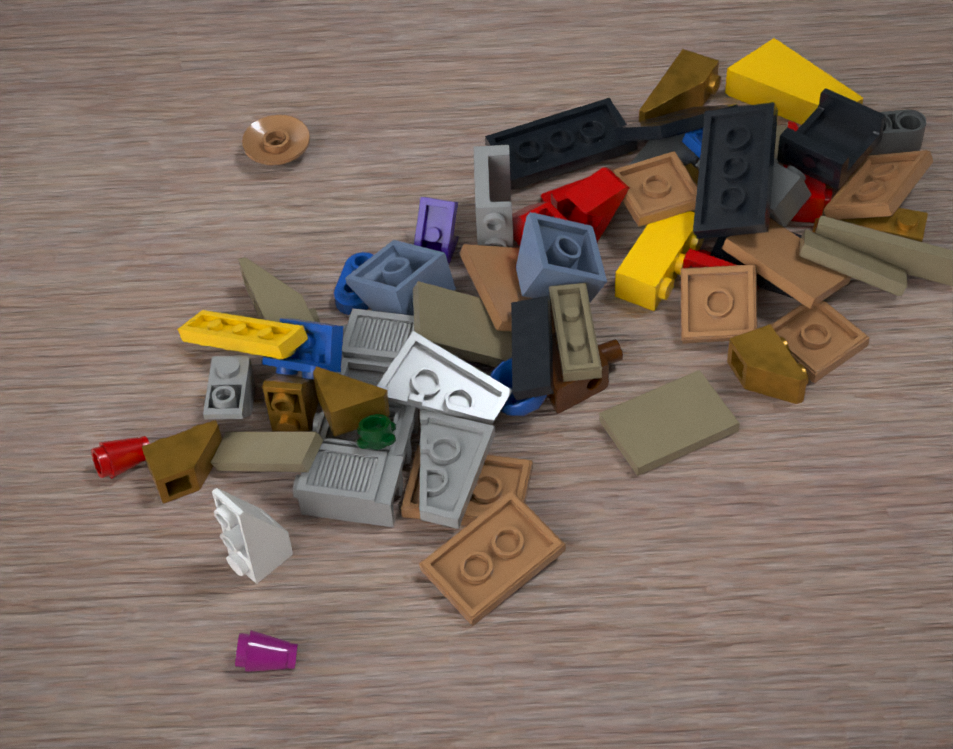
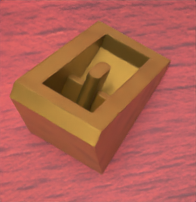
(348, 400)

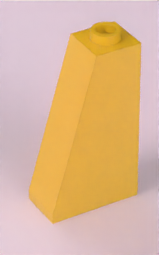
(782, 77)

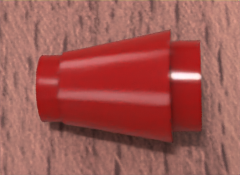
(118, 456)

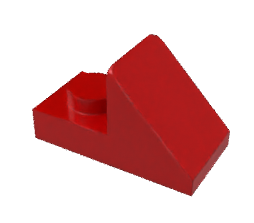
(597, 199)

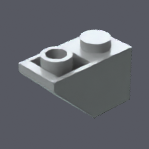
(230, 388)

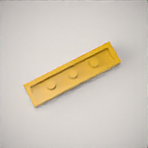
(243, 334)

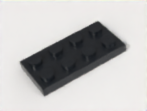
(562, 142)
(736, 171)

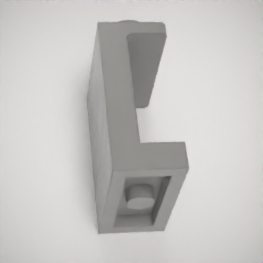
(493, 196)

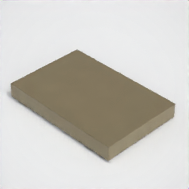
(459, 325)
(668, 422)

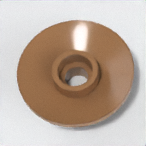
(276, 139)

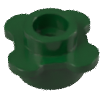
(376, 432)

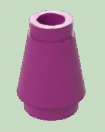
(264, 652)

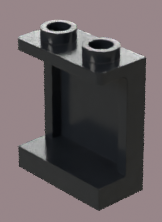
(832, 139)

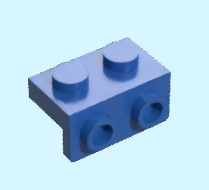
(320, 350)

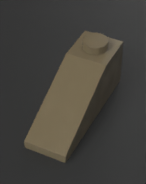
(273, 297)

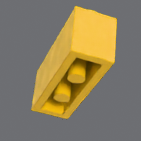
(656, 260)

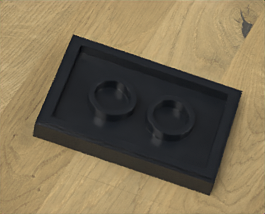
(667, 125)

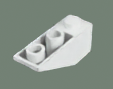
(251, 536)

